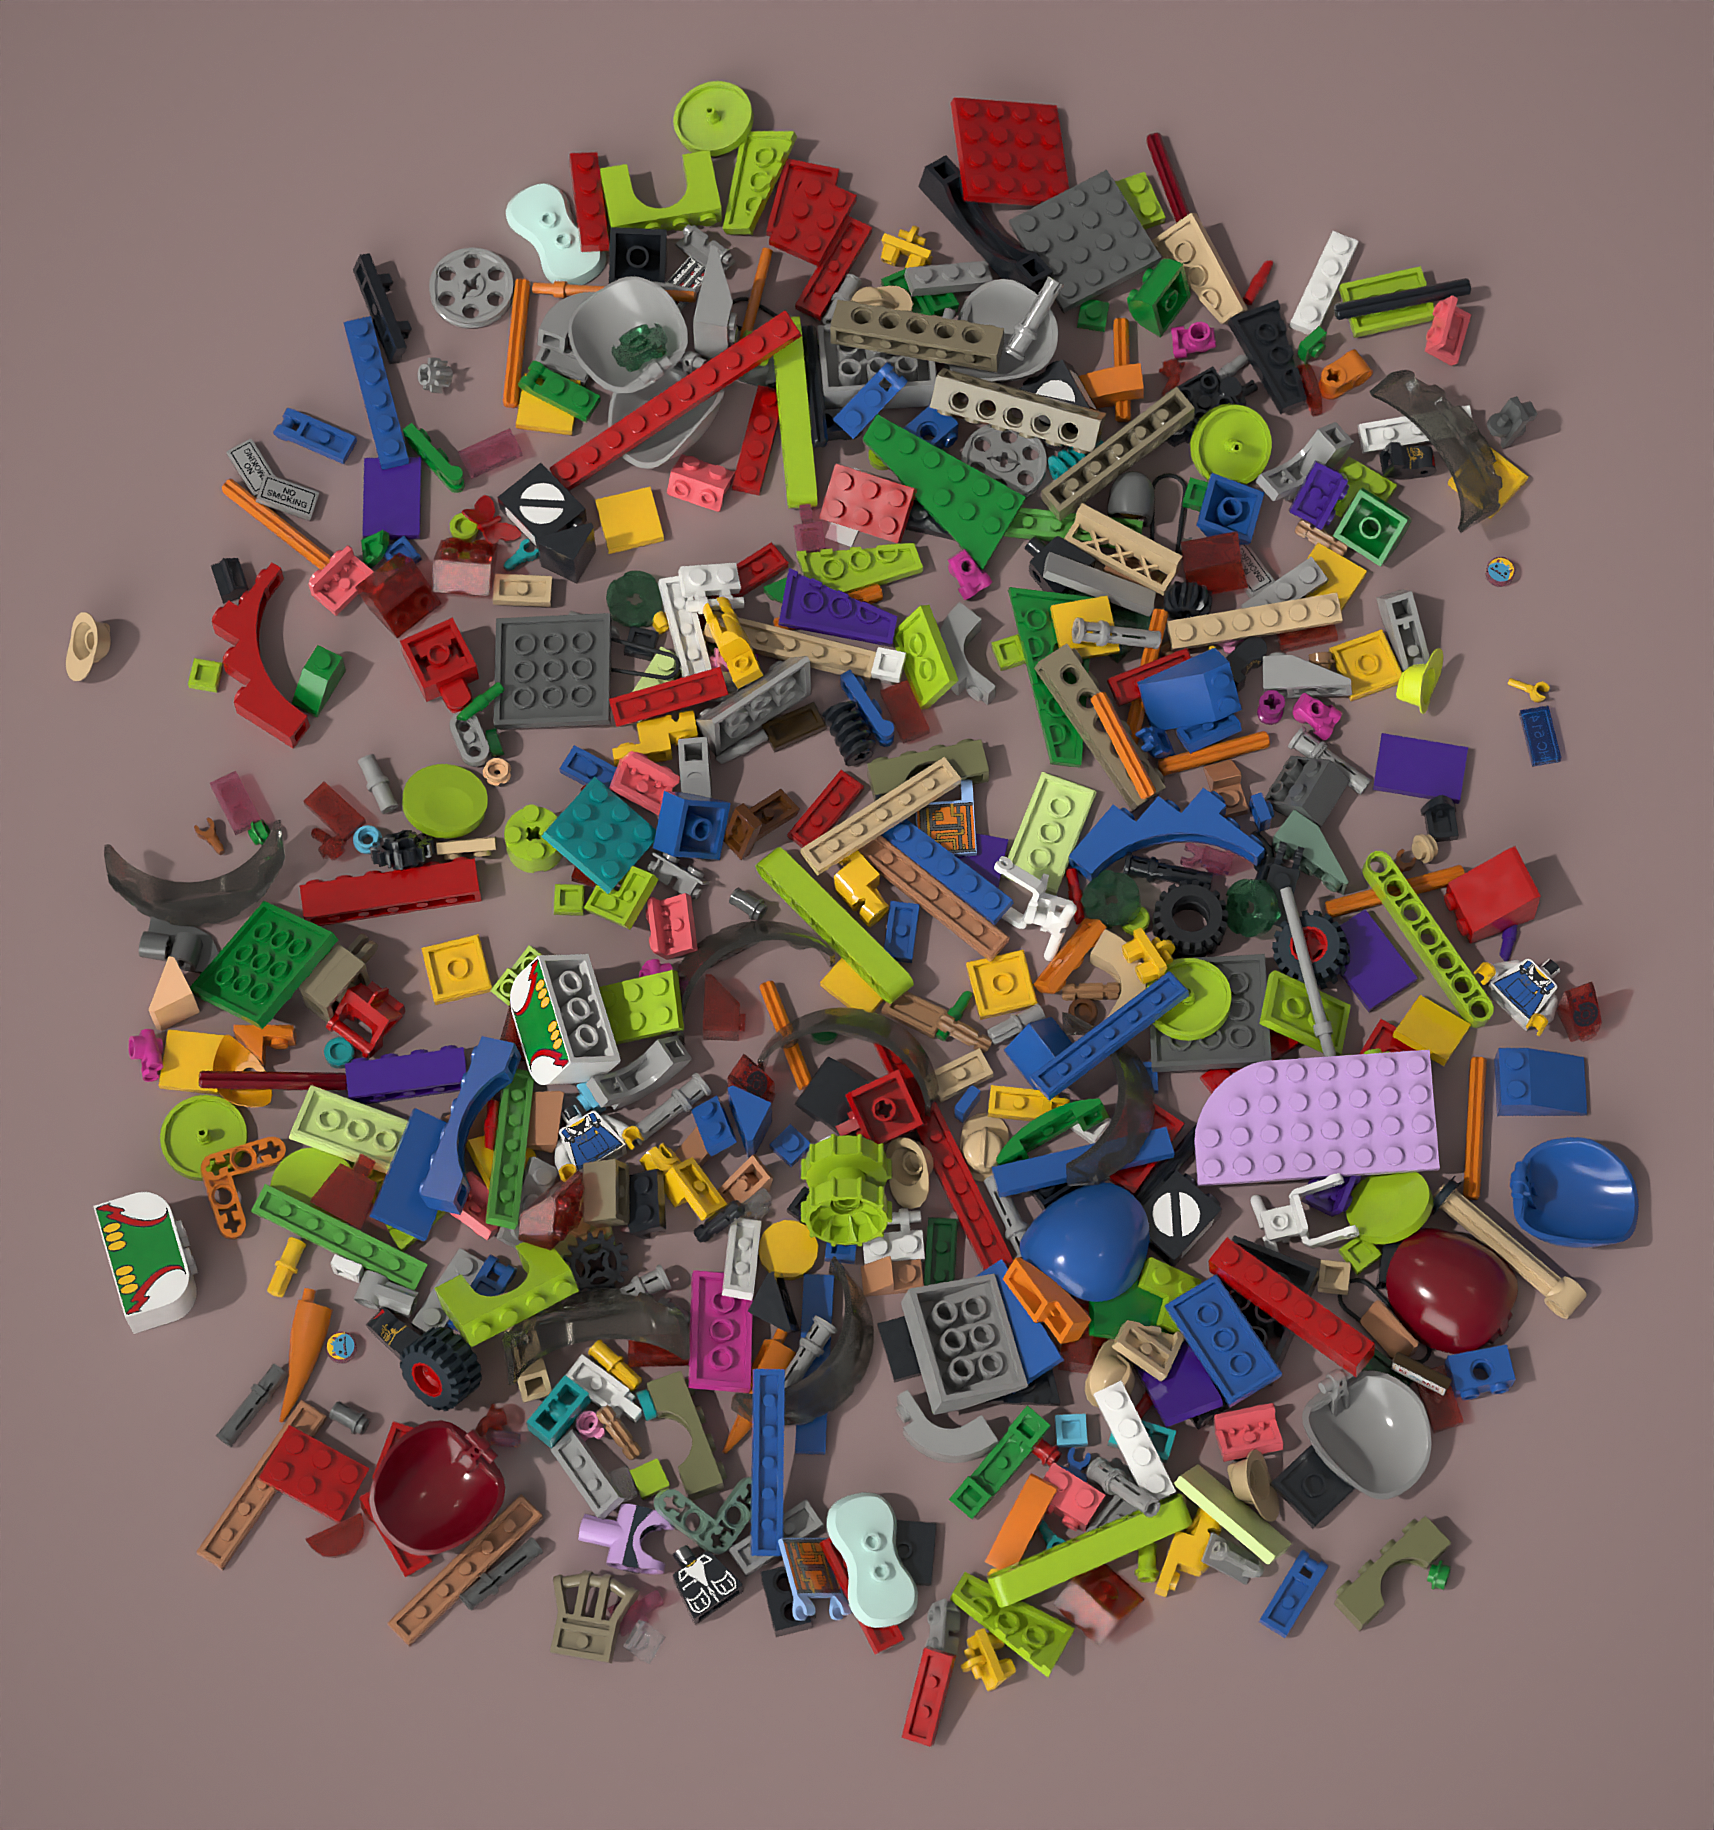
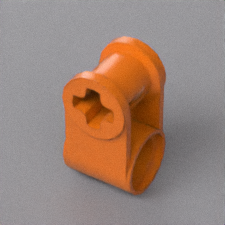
(1344, 375)

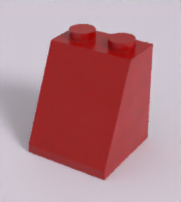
(1493, 896)

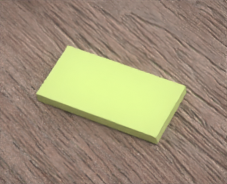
(1051, 829)
(347, 1128)
(1232, 1514)

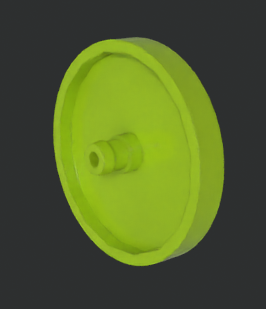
(713, 118)
(1231, 443)
(444, 801)
(1205, 1006)
(198, 1129)
(304, 1173)
(1390, 1206)

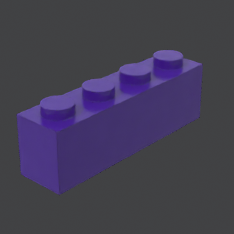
(406, 1075)

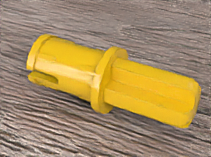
(286, 1267)
(615, 1365)

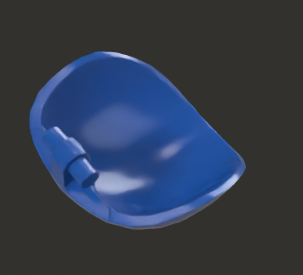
(1574, 1194)
(1090, 1241)

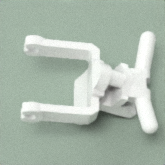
(1043, 909)
(1290, 1220)

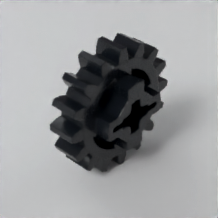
(402, 849)
(584, 1255)

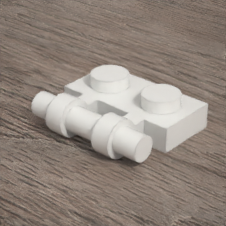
(709, 580)
(899, 1245)

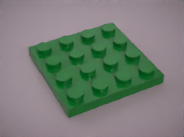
(263, 964)

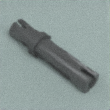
(252, 1405)
(500, 1574)

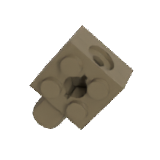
(335, 974)

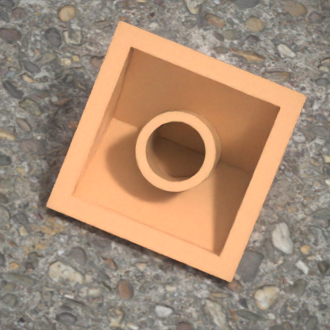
(172, 998)

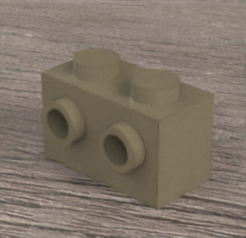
(605, 1193)

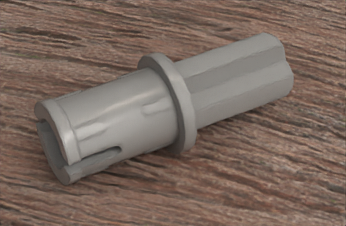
(1015, 1024)

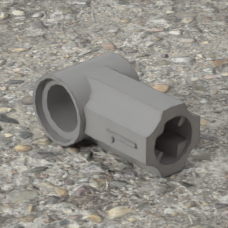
(378, 1292)

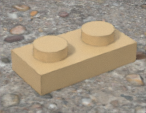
(522, 590)
(454, 848)
(962, 1074)

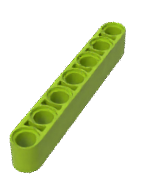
(795, 424)
(834, 925)
(1427, 925)
(1088, 1551)

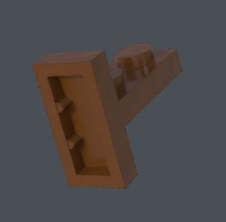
(753, 823)

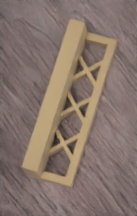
(1130, 542)

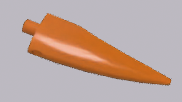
(306, 1341)
(770, 1356)

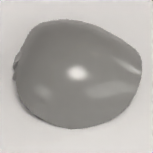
(1004, 305)
(610, 314)
(678, 435)
(1369, 1431)

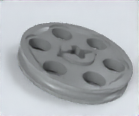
(475, 298)
(1016, 464)

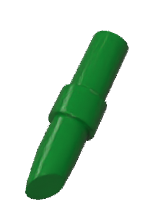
(480, 702)
(956, 1012)

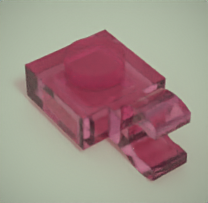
(808, 534)
(1212, 859)
(637, 1611)

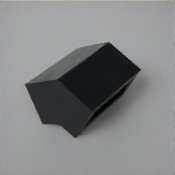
(229, 579)

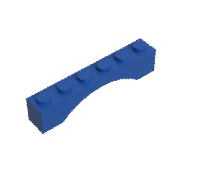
(490, 1071)

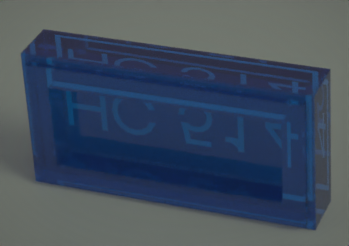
(1540, 736)

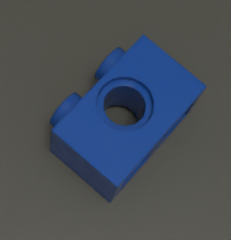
(941, 427)
(1493, 1360)

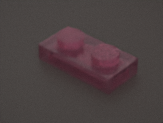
(490, 453)
(235, 802)

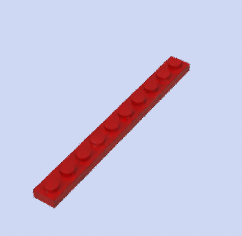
(676, 401)
(954, 1175)

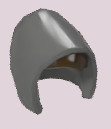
(1132, 497)

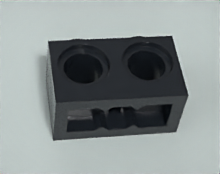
(779, 1602)

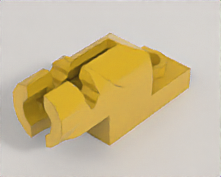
(733, 644)
(657, 736)
(857, 887)
(684, 1181)
(1187, 1552)

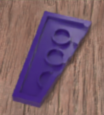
(823, 610)

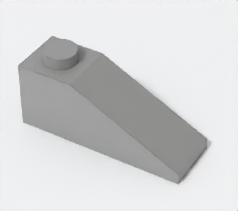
(1403, 628)
(1296, 676)

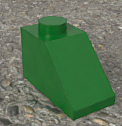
(318, 681)

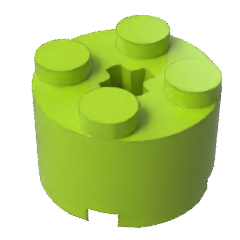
(520, 829)

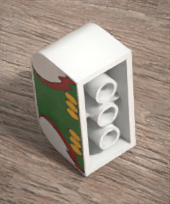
(562, 1020)
(148, 1259)

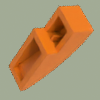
(1114, 384)
(1046, 1301)
(1022, 1522)

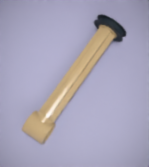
(1560, 1294)

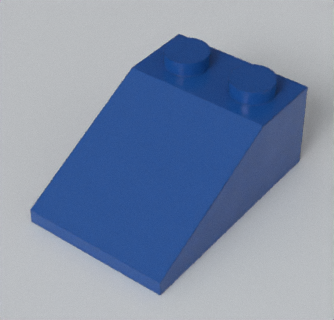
(1190, 692)
(1539, 1083)

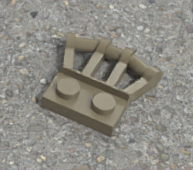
(588, 1636)

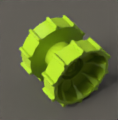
(846, 1190)

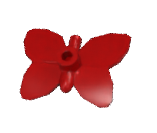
(489, 526)

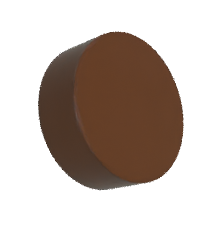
(1084, 1009)

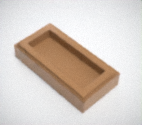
(915, 1013)

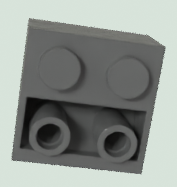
(1308, 787)

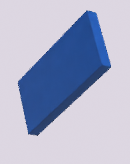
(399, 1196)
(1032, 1340)
(1223, 1340)

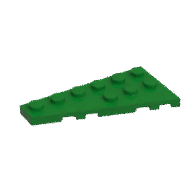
(957, 496)
(1038, 641)

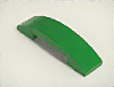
(1051, 1124)
(1000, 1463)

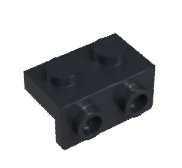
(646, 1203)

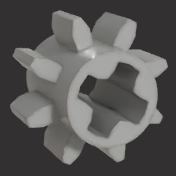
(435, 375)

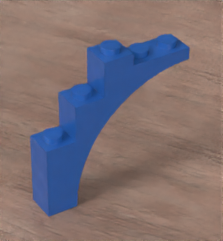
(1162, 823)

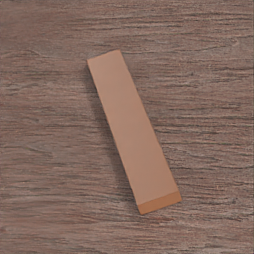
(934, 898)
(253, 1495)
(465, 1570)

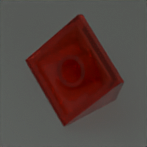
(1215, 562)

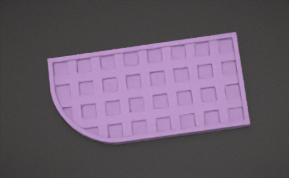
(1319, 1119)

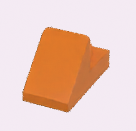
(257, 1039)

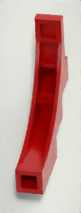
(260, 699)

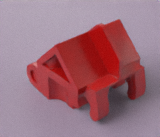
(374, 1008)

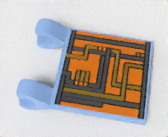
(951, 822)
(811, 1578)

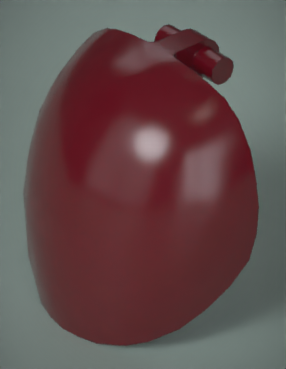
(1450, 1291)
(436, 1488)

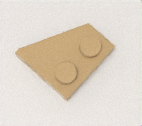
(1148, 1347)

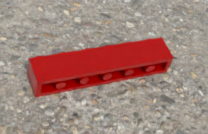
(390, 892)
(1291, 1307)

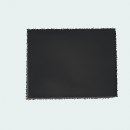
(638, 253)
(568, 551)
(774, 1303)

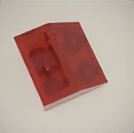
(464, 567)
(398, 594)
(553, 1213)

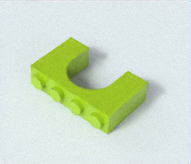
(697, 206)
(485, 1316)

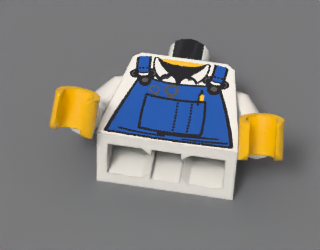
(1523, 990)
(591, 1140)

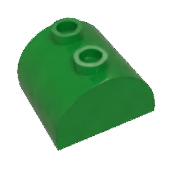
(1160, 296)
(1372, 527)

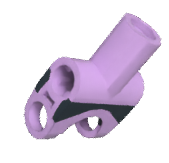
(625, 1537)

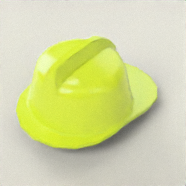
(1419, 681)

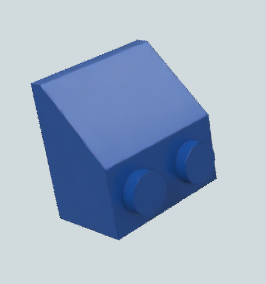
(691, 825)

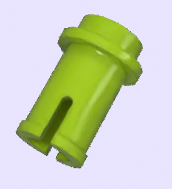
(1147, 1564)

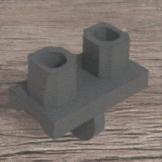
(1511, 421)

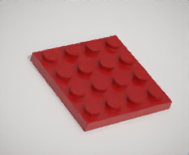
(1009, 151)

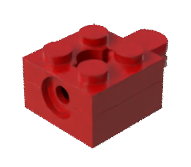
(441, 664)

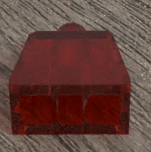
(349, 1192)

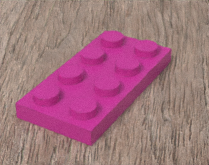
(719, 1336)

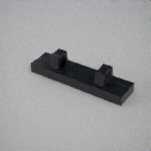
(373, 290)

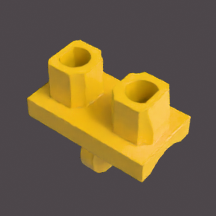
(894, 247)
(1154, 955)
(984, 1661)

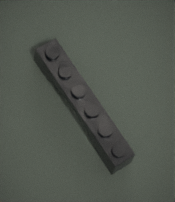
(943, 186)

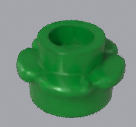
(259, 832)
(1439, 1575)

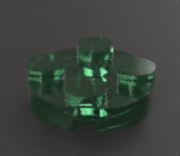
(640, 346)
(625, 587)
(1107, 885)
(1265, 907)

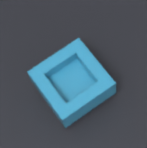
(586, 1099)
(1071, 1430)

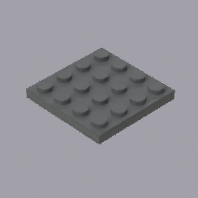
(1087, 239)
(553, 671)
(1238, 1040)

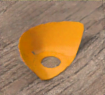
(235, 1057)

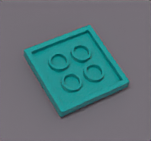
(600, 835)

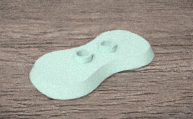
(546, 221)
(879, 1584)

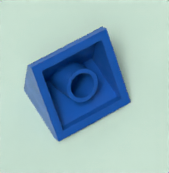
(1229, 508)
(1037, 1046)
(751, 1117)

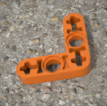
(225, 1179)

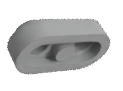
(470, 740)

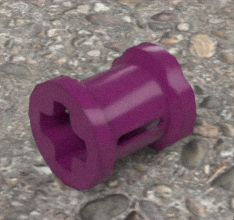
(1264, 713)

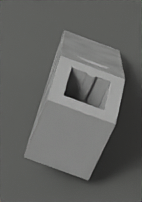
(695, 766)

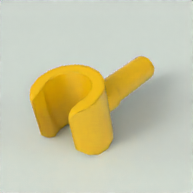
(660, 622)
(1532, 690)

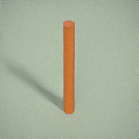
(756, 292)

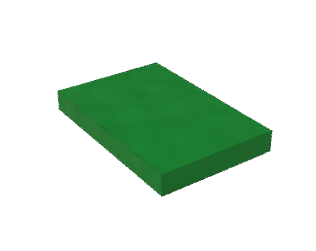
(1131, 1305)

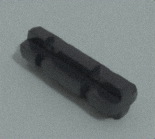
(719, 1221)

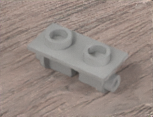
(697, 246)
(687, 879)
(1231, 1559)
(944, 1617)

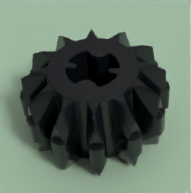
(1187, 600)

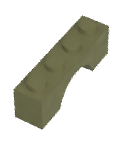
(965, 757)
(674, 1402)
(1419, 1547)

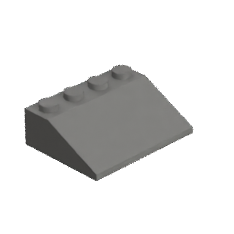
(714, 317)
(850, 368)
(755, 704)
(963, 1342)

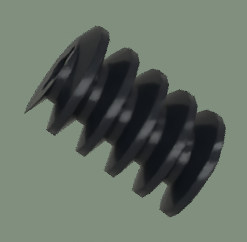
(848, 732)

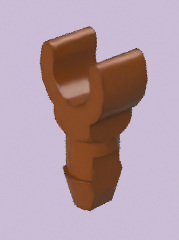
(211, 837)
(1401, 865)

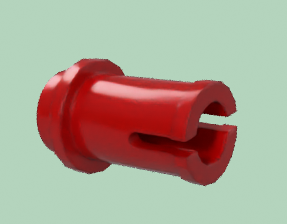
(1047, 1453)

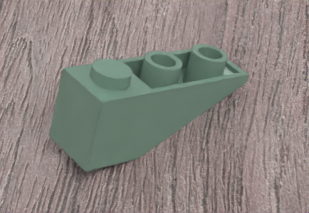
(1317, 854)

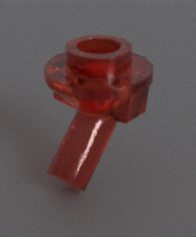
(1172, 370)
(331, 846)
(494, 1419)

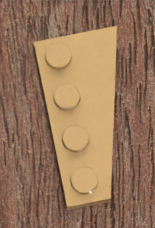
(1203, 267)

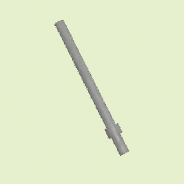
(1322, 1027)

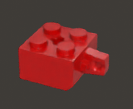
(868, 1102)

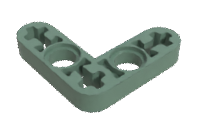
(708, 1525)

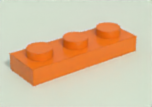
(1069, 956)

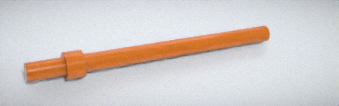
(562, 289)

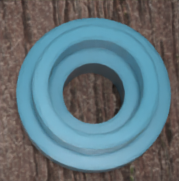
(362, 833)

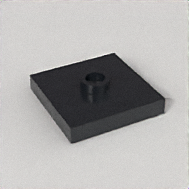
(899, 1349)
(1311, 1487)
(916, 1549)

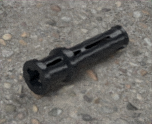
(1154, 870)

